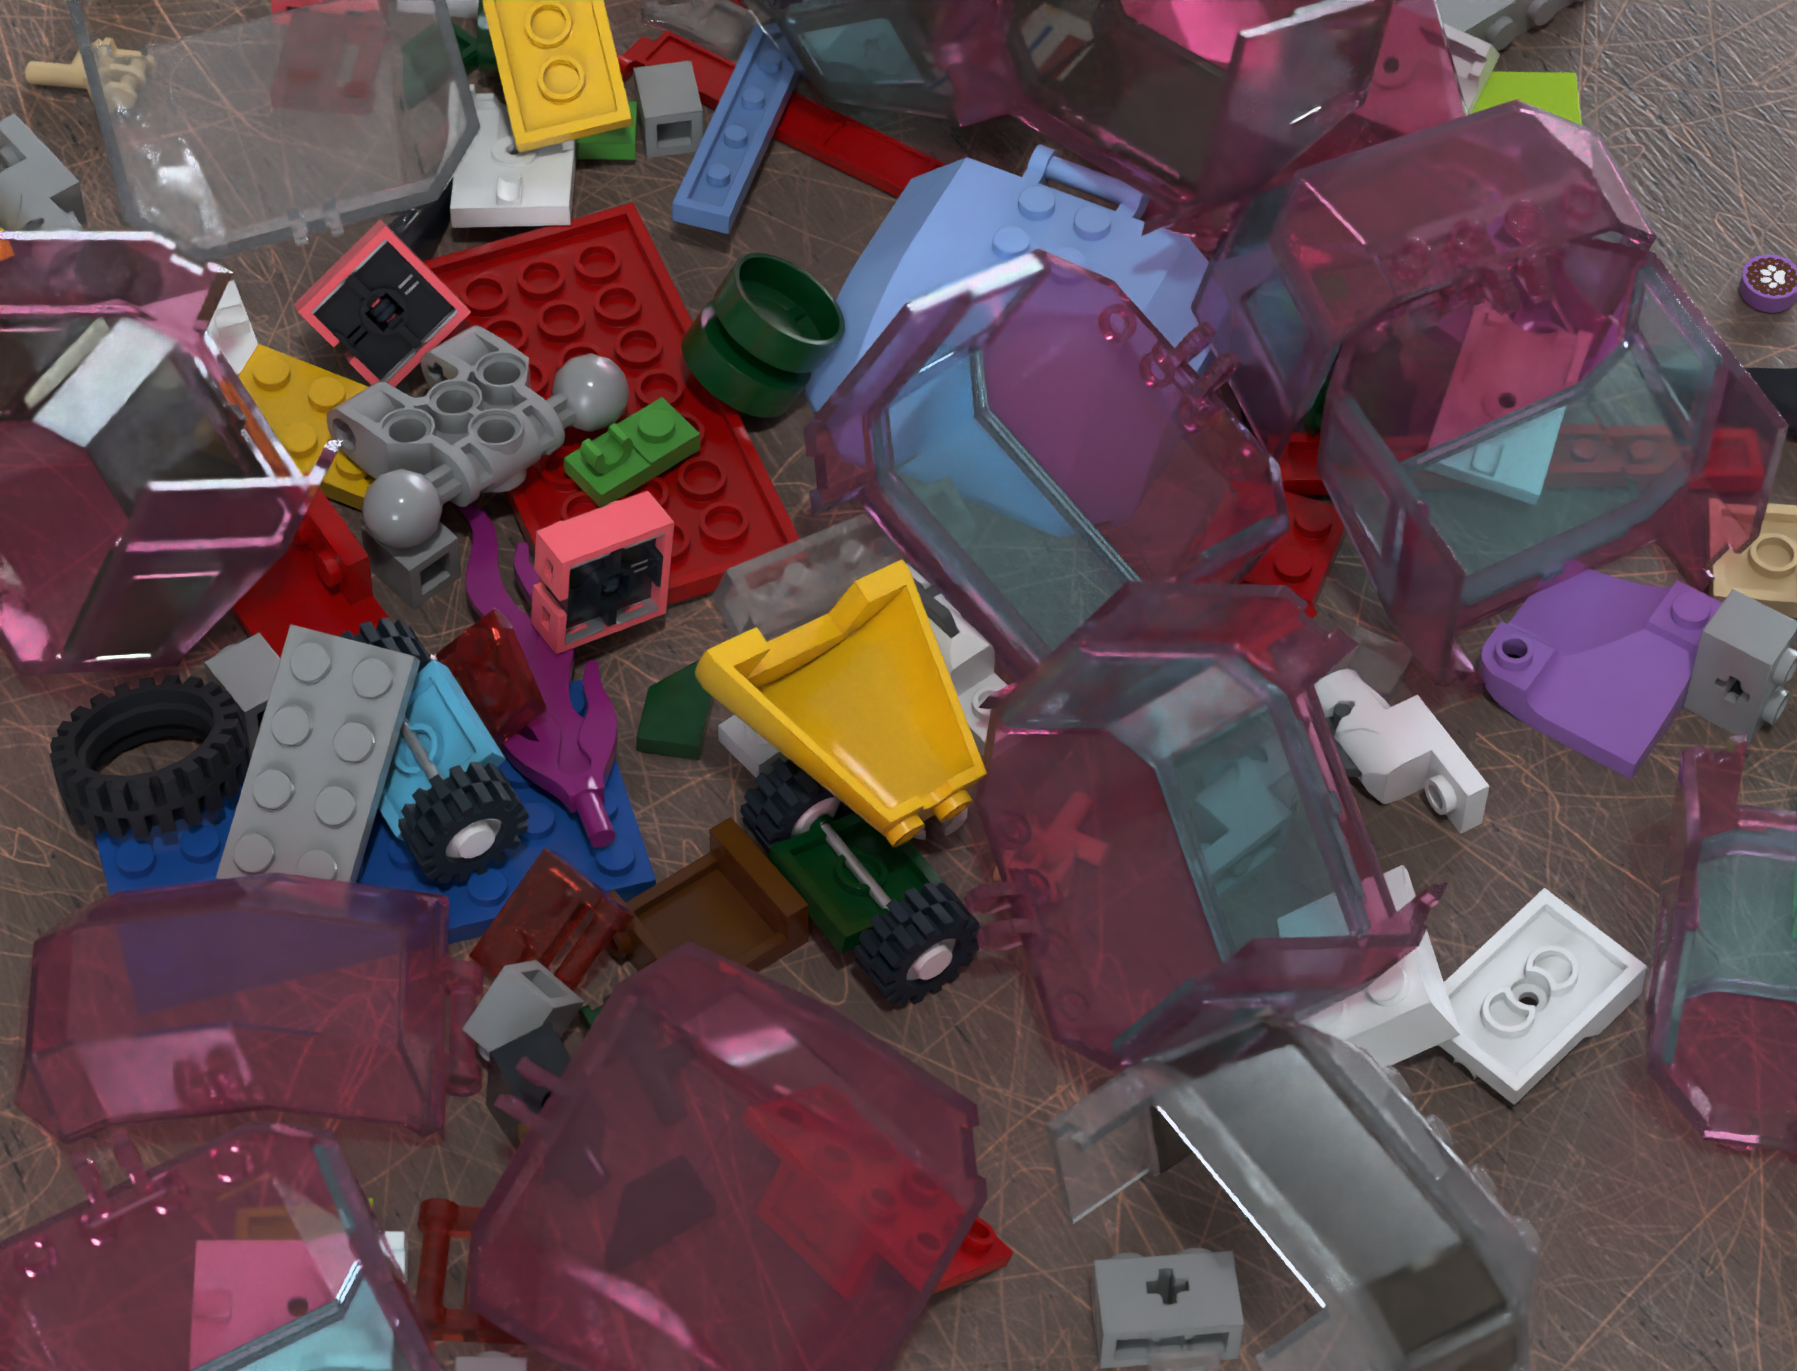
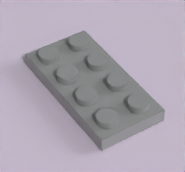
(319, 759)

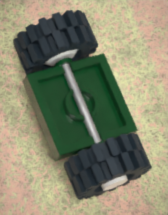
(859, 888)

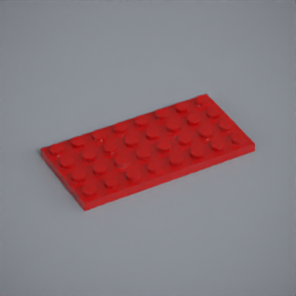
(610, 295)

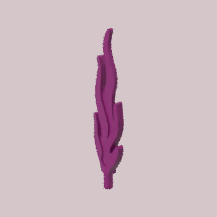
(559, 747)

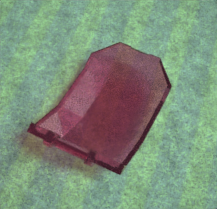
(246, 1004)

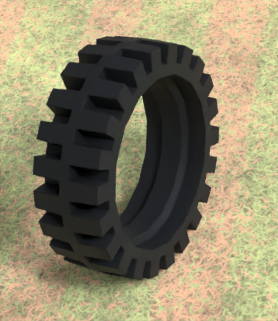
(158, 795)

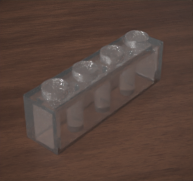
(803, 577)

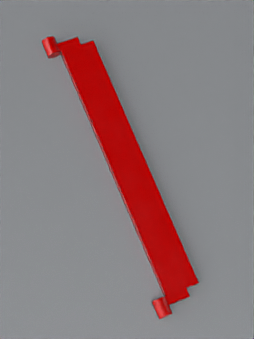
(804, 122)

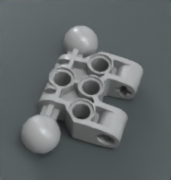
(468, 432)

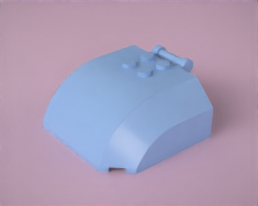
(982, 216)

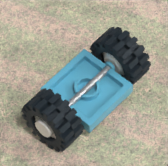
(444, 771)

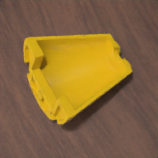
(858, 704)

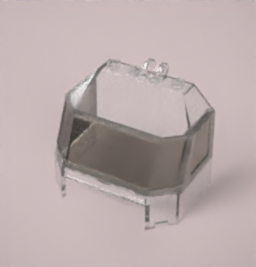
(1339, 1181)

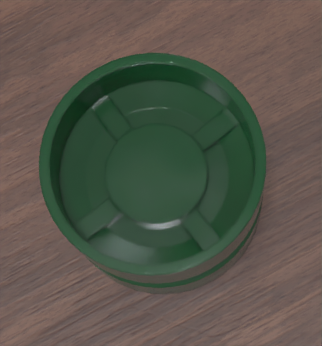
(762, 335)

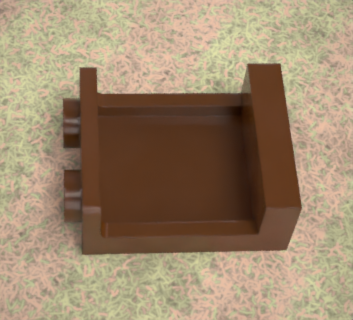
(724, 902)

